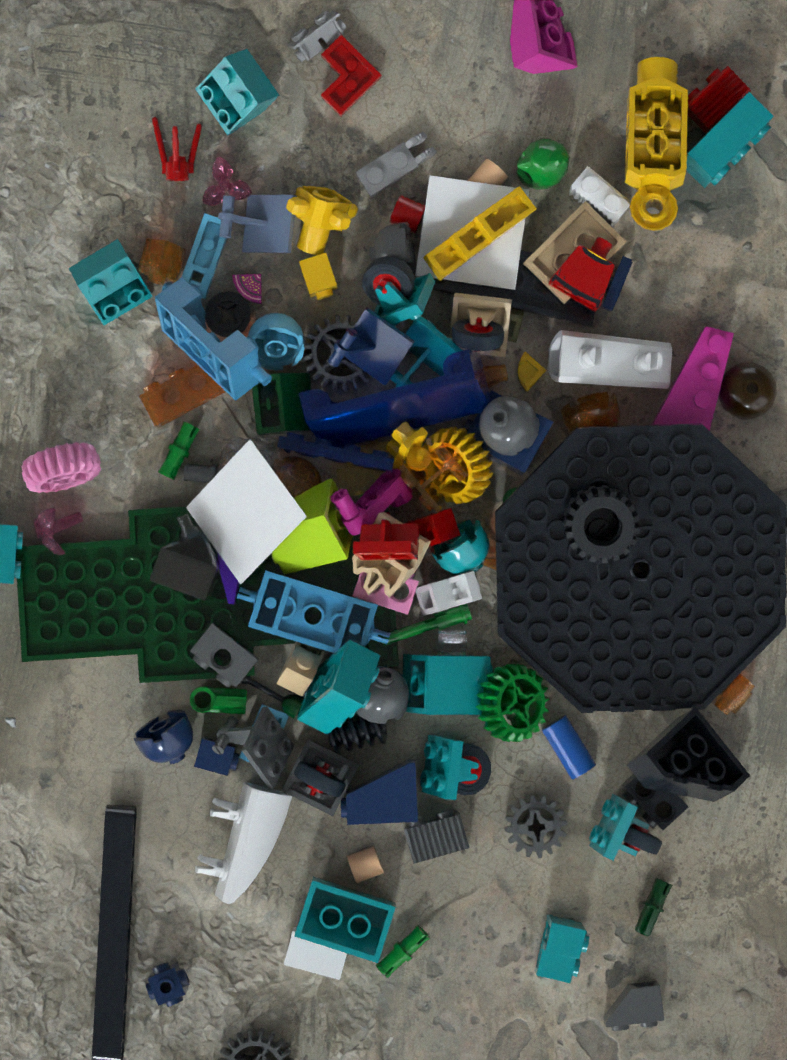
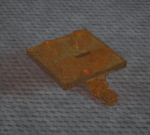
(416, 479)

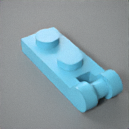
(205, 254)

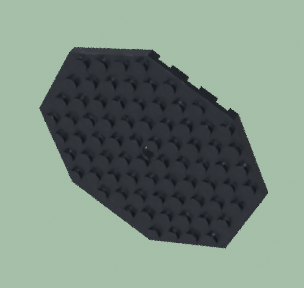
(710, 583)

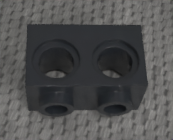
(650, 800)

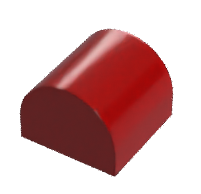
(408, 211)

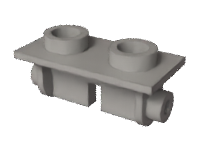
(307, 40)

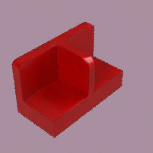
(387, 541)

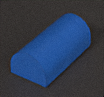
(568, 747)

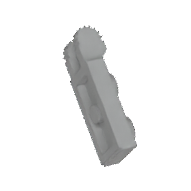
(393, 165)

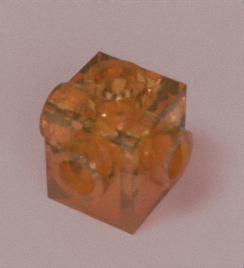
(161, 261)

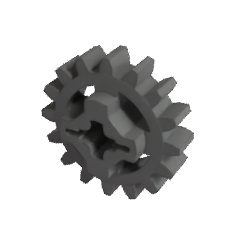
(549, 824)

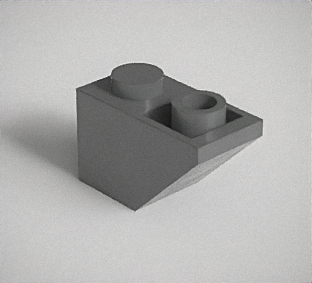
(636, 1005)

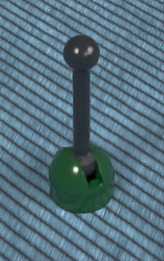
(290, 704)

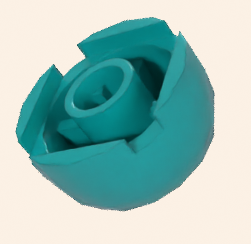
(465, 551)

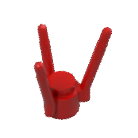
(177, 168)

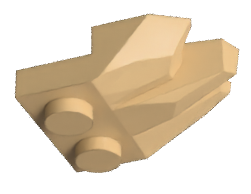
(389, 572)

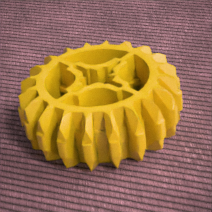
(471, 458)

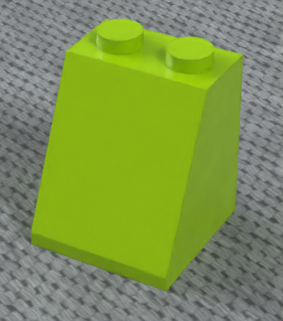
(319, 537)

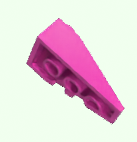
(539, 38)

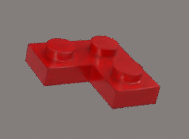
(355, 76)

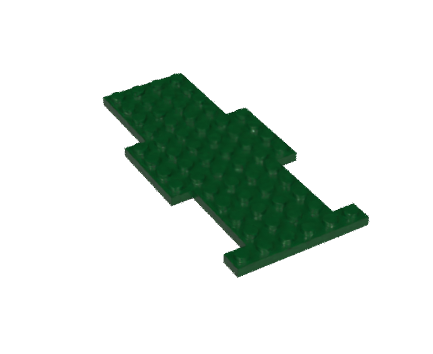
(104, 605)

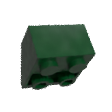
(279, 404)

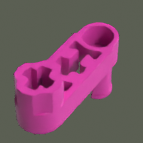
(385, 491)

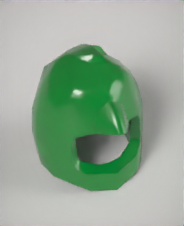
(545, 163)

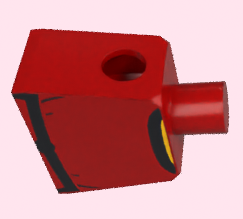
(585, 274)

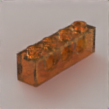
(190, 399)

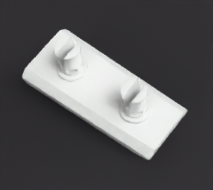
(609, 360)
(253, 835)

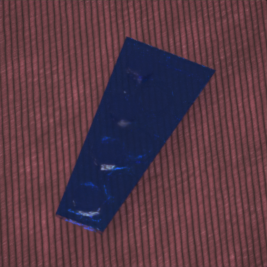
(350, 453)

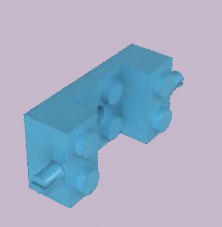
(229, 363)
(281, 610)

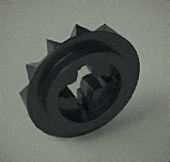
(226, 301)

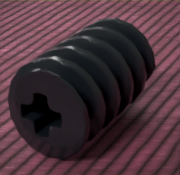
(357, 732)

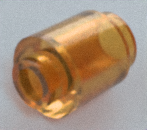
(734, 695)

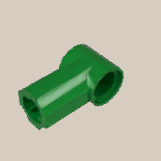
(222, 700)

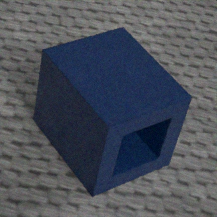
(214, 762)

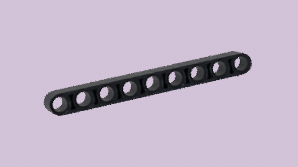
(114, 932)

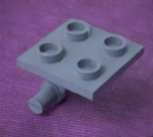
(266, 223)

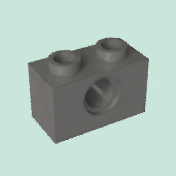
(241, 659)

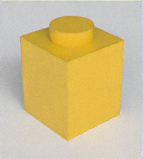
(318, 276)

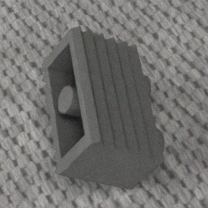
(436, 836)

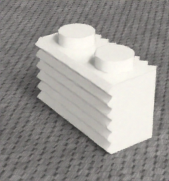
(600, 196)

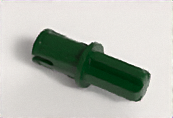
(653, 907)

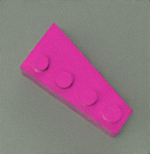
(698, 382)

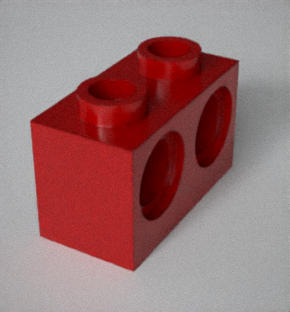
(437, 526)

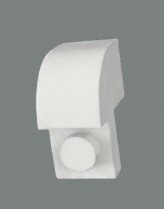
(448, 593)

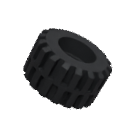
(606, 548)

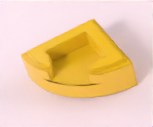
(529, 371)

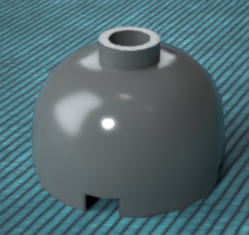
(393, 242)
(509, 425)
(388, 697)

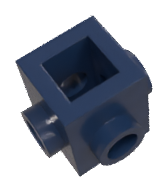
(167, 973)

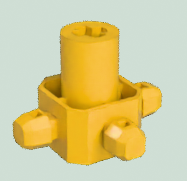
(321, 212)

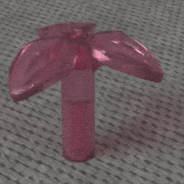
(222, 173)
(47, 527)

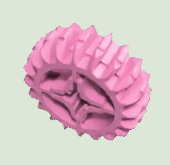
(61, 467)

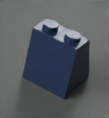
(516, 463)
(384, 798)

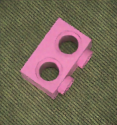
(380, 598)

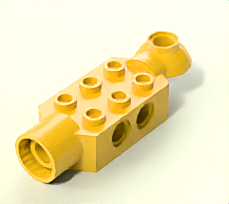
(656, 141)

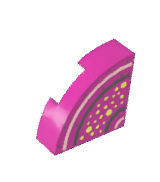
(249, 286)

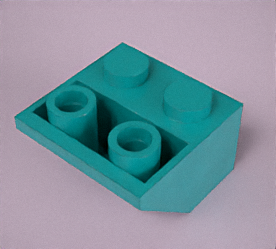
(237, 91)
(110, 282)

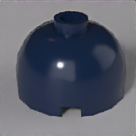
(166, 739)

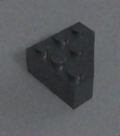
(689, 761)

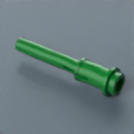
(441, 620)

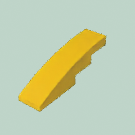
(479, 233)

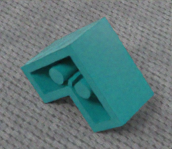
(561, 949)

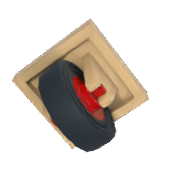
(481, 323)

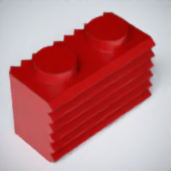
(716, 98)

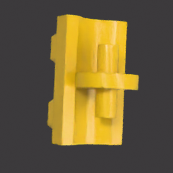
(408, 446)

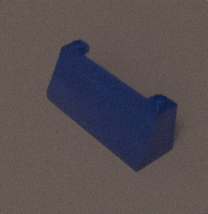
(420, 404)

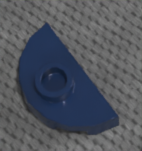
(616, 283)

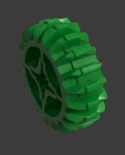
(505, 698)

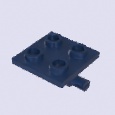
(373, 346)

